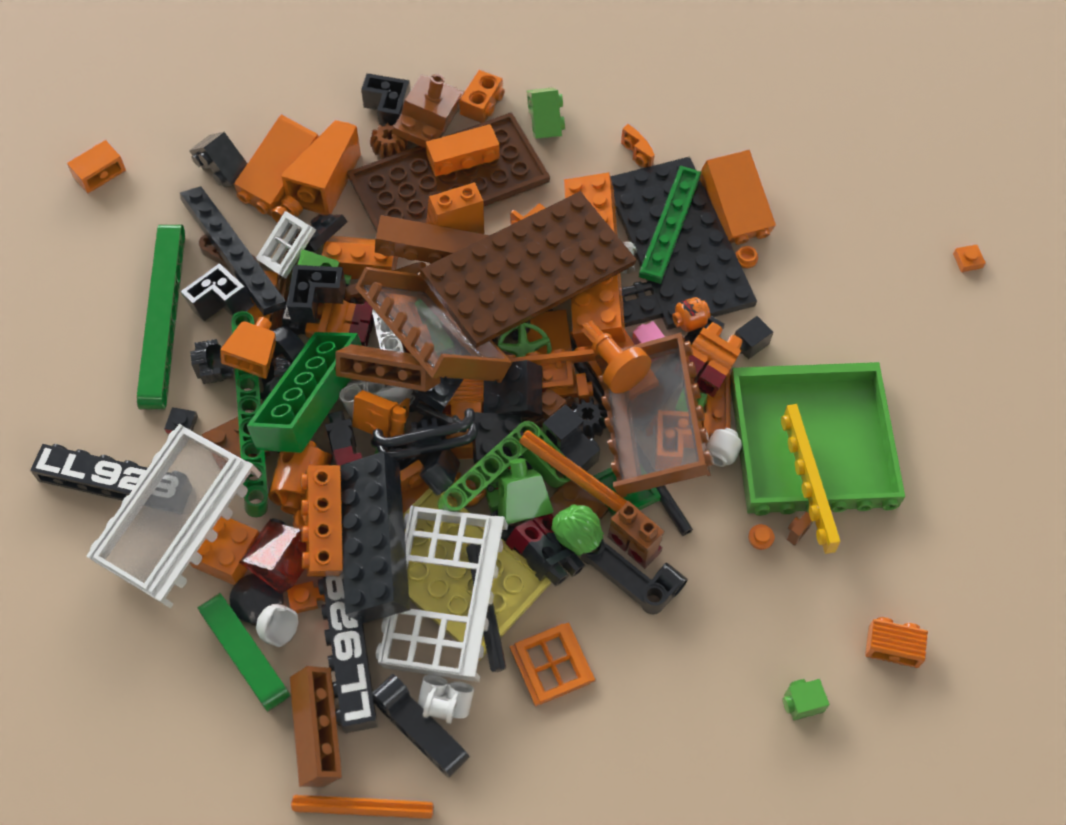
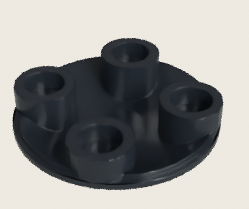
(251, 597)

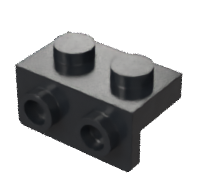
(438, 396)

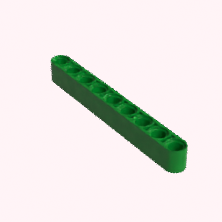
(161, 318)
(250, 401)

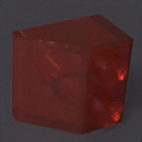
(276, 556)

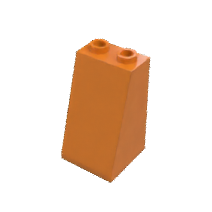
(321, 170)
(261, 179)
(738, 196)
(457, 209)

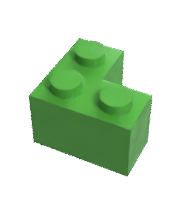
(545, 112)

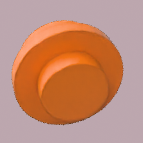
(747, 256)
(761, 536)

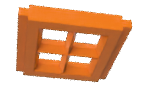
(529, 672)

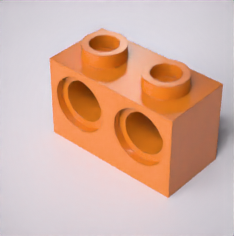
(481, 96)

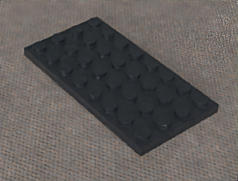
(702, 259)

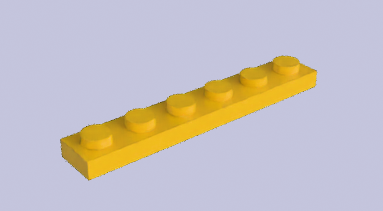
(812, 485)

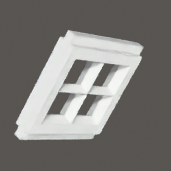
(294, 250)

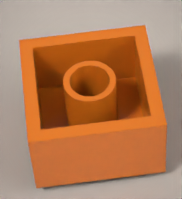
(223, 555)

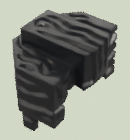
(207, 362)

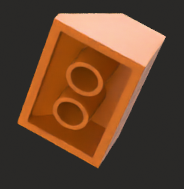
(356, 254)

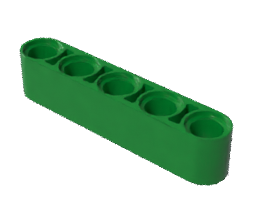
(244, 652)

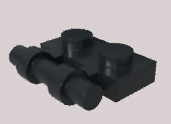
(643, 308)

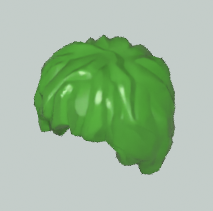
(578, 529)

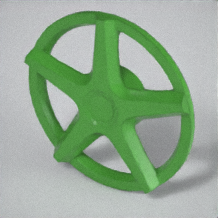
(523, 345)

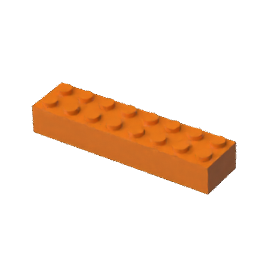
(604, 301)

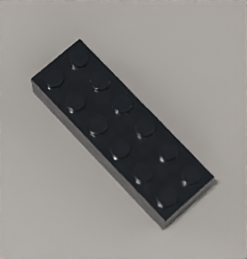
(373, 539)

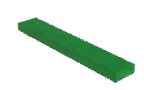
(670, 224)

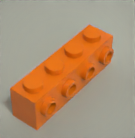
(323, 520)

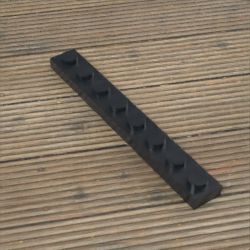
(233, 251)

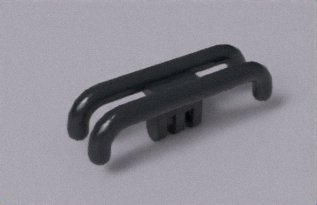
(427, 438)

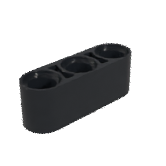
(440, 470)

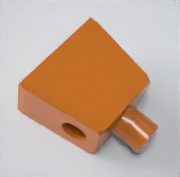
(250, 347)

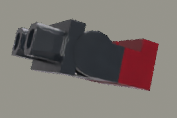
(342, 438)
(544, 551)

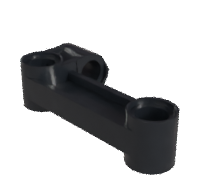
(638, 586)

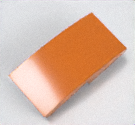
(634, 141)

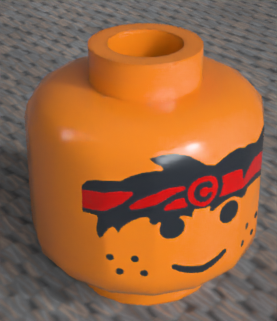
(691, 314)

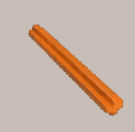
(572, 471)
(362, 806)

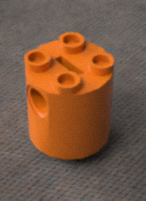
(286, 481)

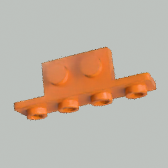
(557, 365)

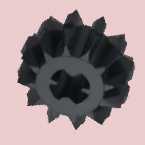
(595, 414)

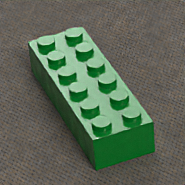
(302, 396)

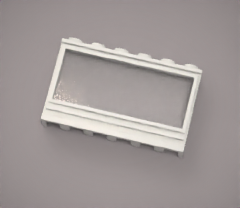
(171, 513)

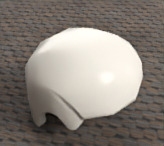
(277, 624)

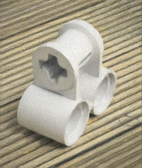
(445, 699)

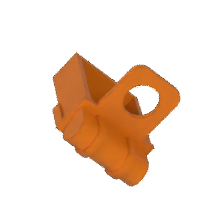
(376, 412)

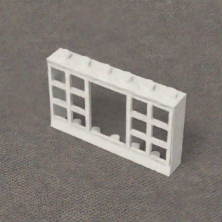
(481, 595)

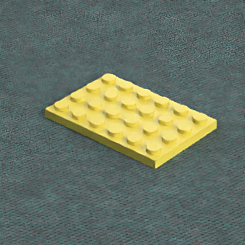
(451, 588)

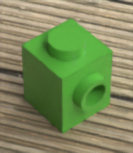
(805, 699)

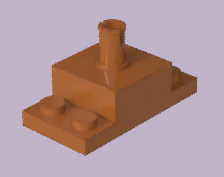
(427, 110)

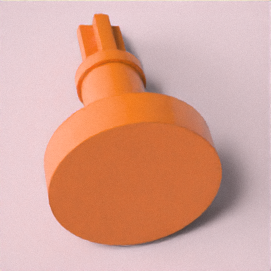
(624, 367)

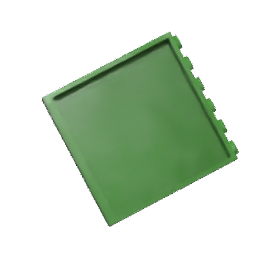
(845, 426)

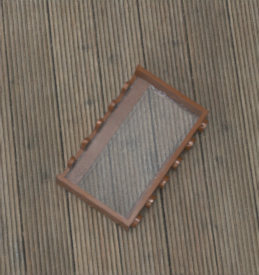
(427, 327)
(658, 421)

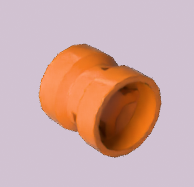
(289, 205)

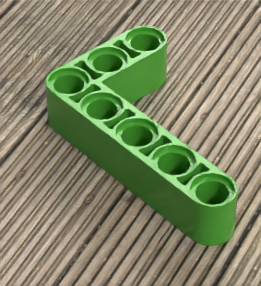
(500, 462)

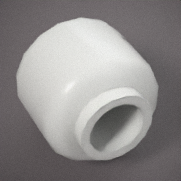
(724, 446)

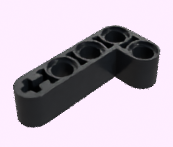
(425, 733)

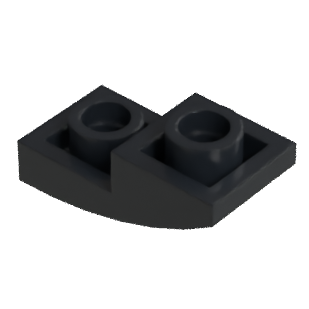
(287, 343)

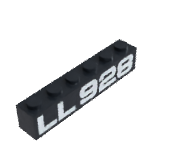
(86, 472)
(347, 660)

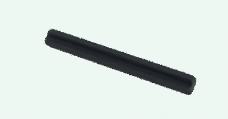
(492, 635)

